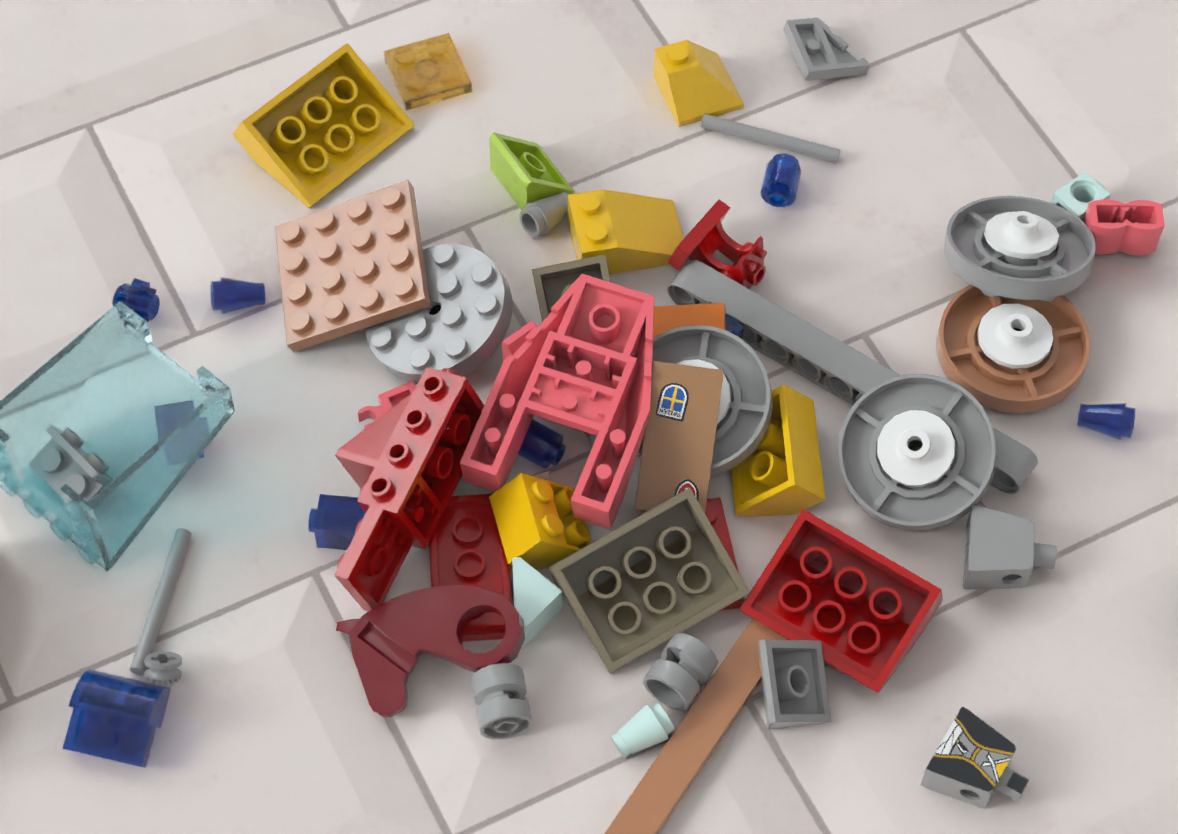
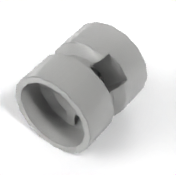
(680, 671)
(501, 701)

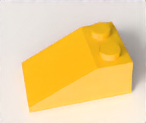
(626, 227)

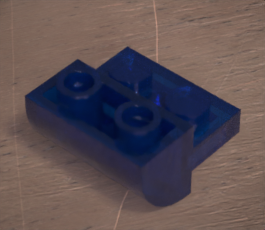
(115, 717)

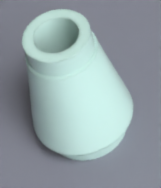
(643, 730)

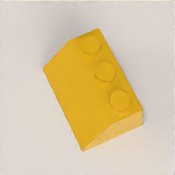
(786, 465)

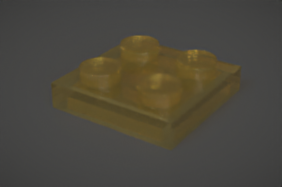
(427, 71)

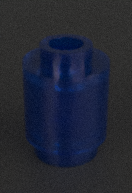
(781, 180)
(542, 445)

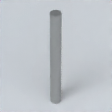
(770, 138)
(161, 600)

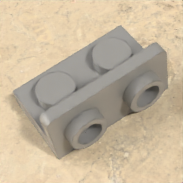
(65, 462)

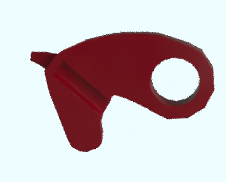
(425, 621)

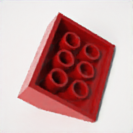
(846, 597)

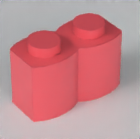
(1125, 227)

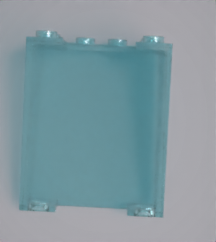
(130, 411)

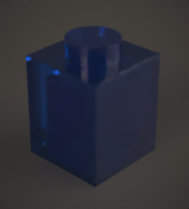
(335, 521)

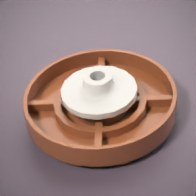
(1012, 349)

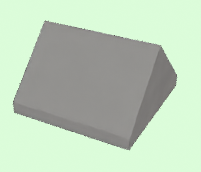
(793, 683)

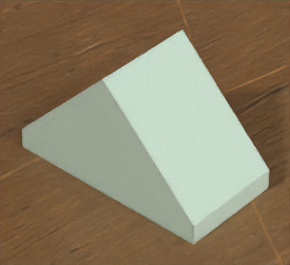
(534, 598)

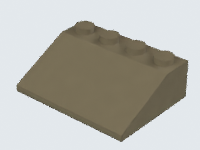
(648, 580)

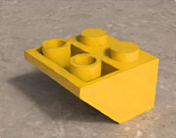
(537, 521)

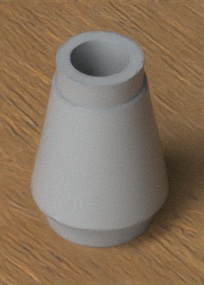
(544, 214)

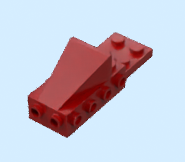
(396, 466)

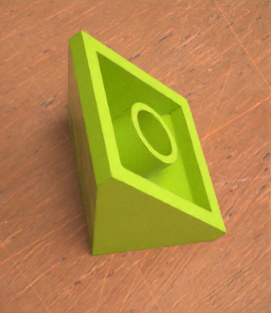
(525, 170)

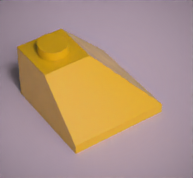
(694, 82)

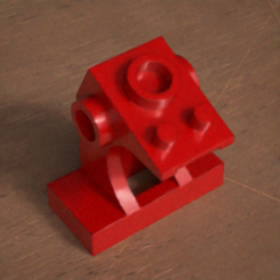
(709, 237)

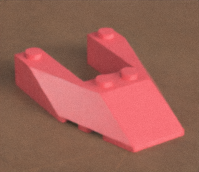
(581, 370)

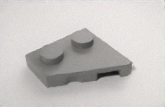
(820, 51)

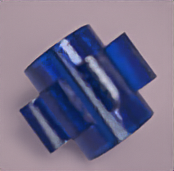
(138, 298)

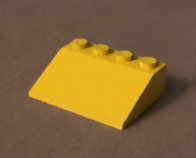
(323, 127)

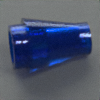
(235, 294)
(1109, 419)

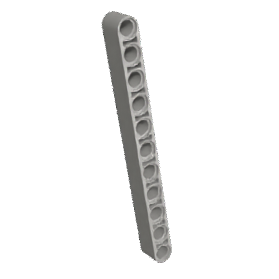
(819, 355)

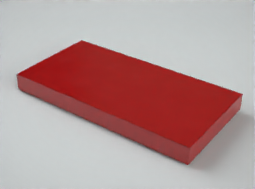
(471, 553)

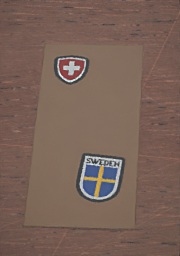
(679, 433)

